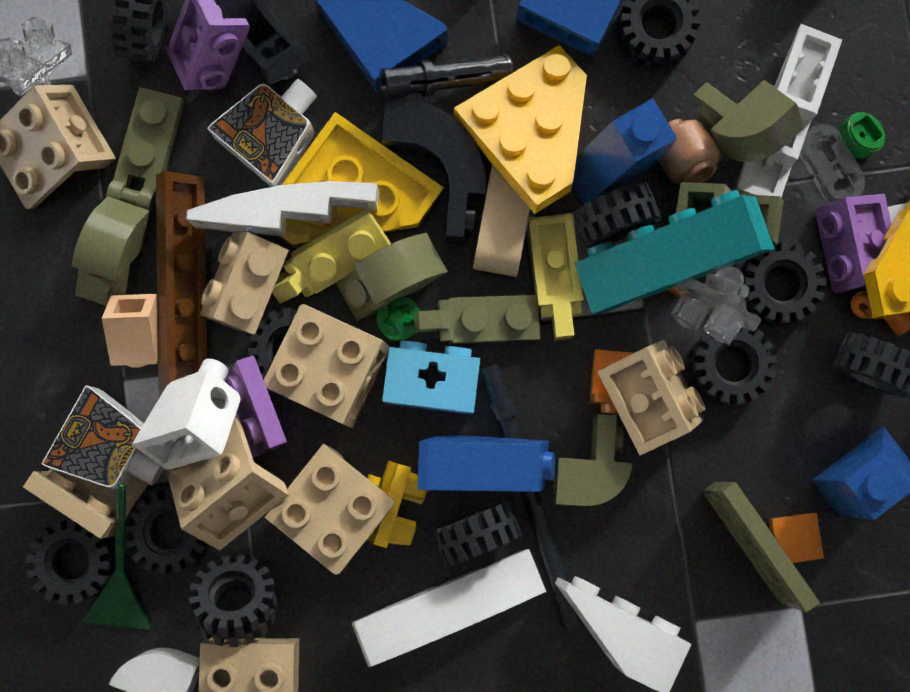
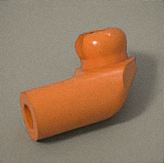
(861, 308)

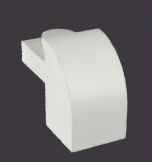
(158, 672)

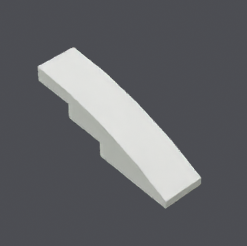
(804, 81)
(269, 208)
(448, 607)

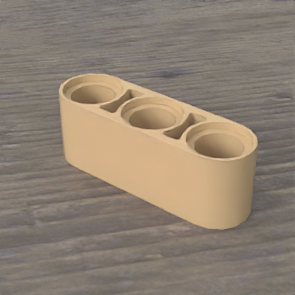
(501, 228)

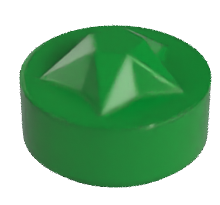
(862, 134)
(397, 319)

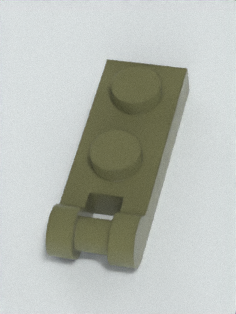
(146, 147)

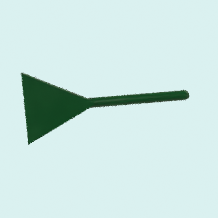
(117, 602)

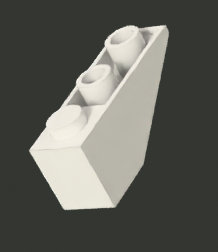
(633, 645)

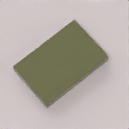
(760, 546)

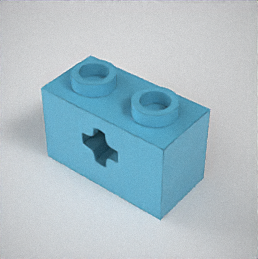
(406, 389)

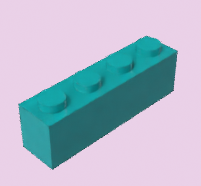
(675, 253)

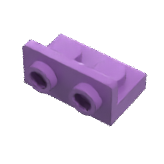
(205, 45)
(852, 237)
(255, 408)

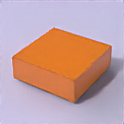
(798, 536)

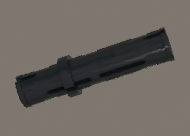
(429, 77)

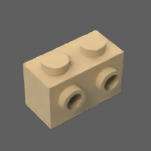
(243, 281)
(254, 667)

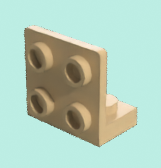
(48, 140)
(326, 365)
(653, 396)
(224, 493)
(82, 500)
(330, 509)

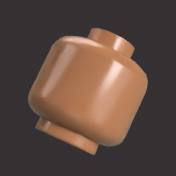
(692, 154)

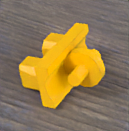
(399, 485)

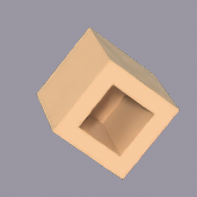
(132, 329)

